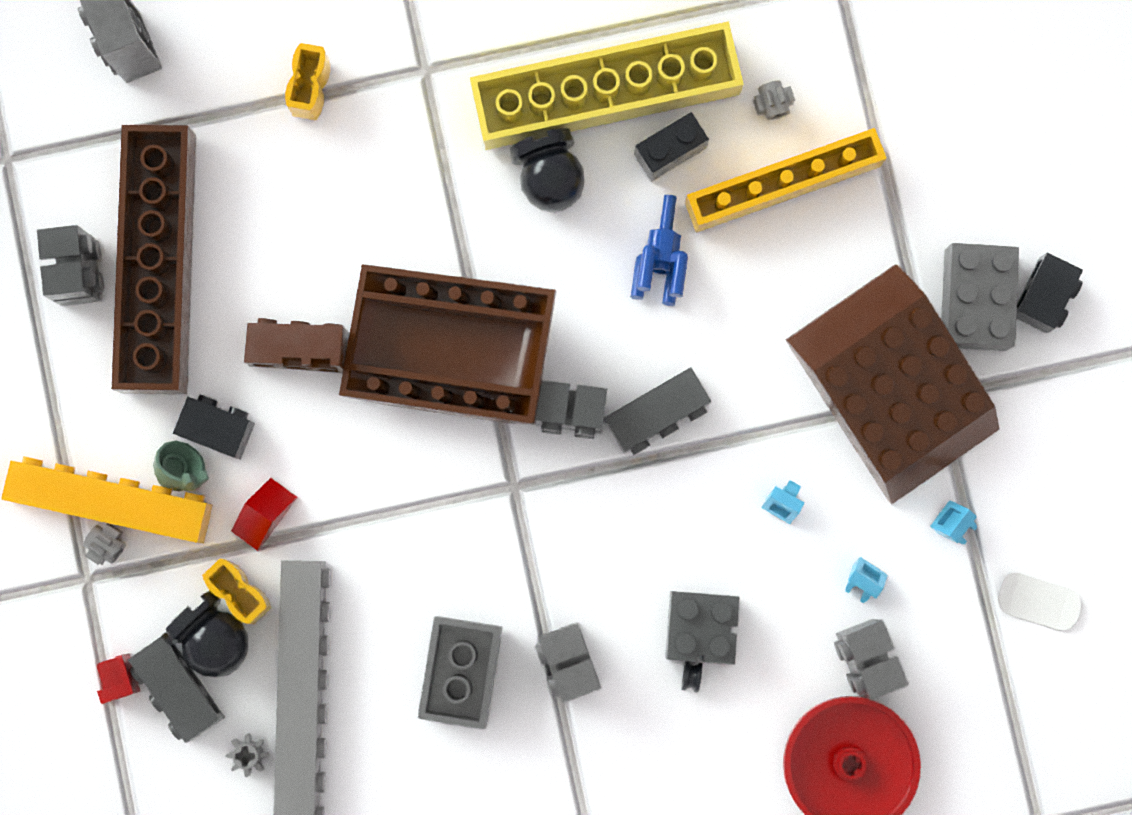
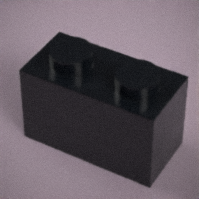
(671, 146)
(1048, 293)
(214, 427)

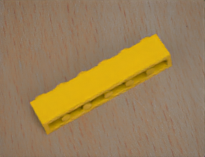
(785, 180)
(107, 501)

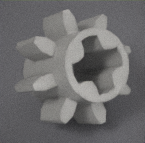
(774, 100)
(104, 544)
(253, 747)

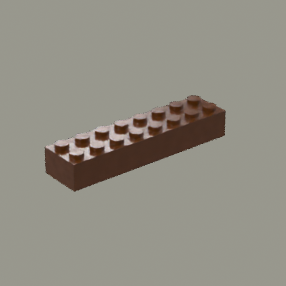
(154, 259)

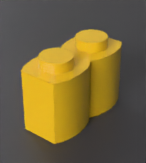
(311, 74)
(242, 599)

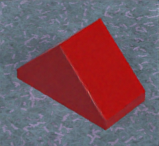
(263, 513)

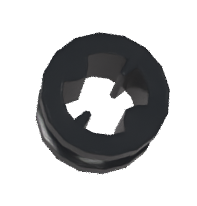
(691, 676)

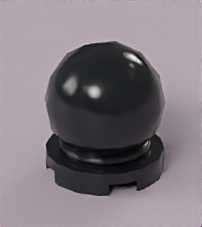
(550, 173)
(210, 639)

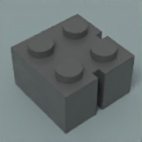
(75, 274)
(571, 410)
(702, 627)

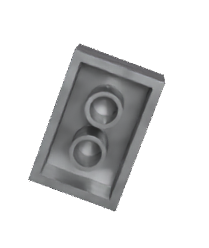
(120, 37)
(980, 295)
(460, 672)

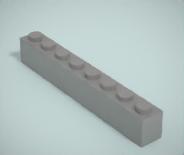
(300, 688)

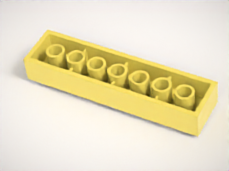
(607, 85)

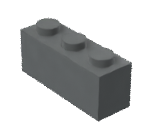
(658, 412)
(175, 690)

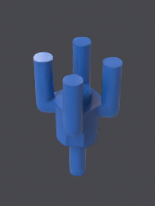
(662, 257)

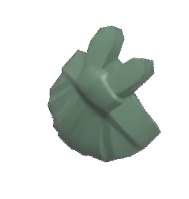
(179, 466)

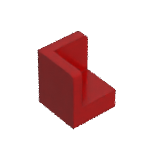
(116, 679)

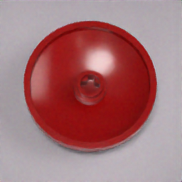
(851, 759)

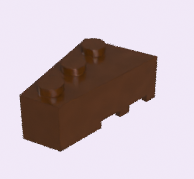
(296, 346)

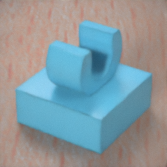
(784, 502)
(954, 522)
(867, 578)

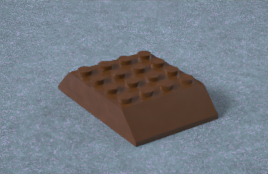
(448, 344)
(895, 382)

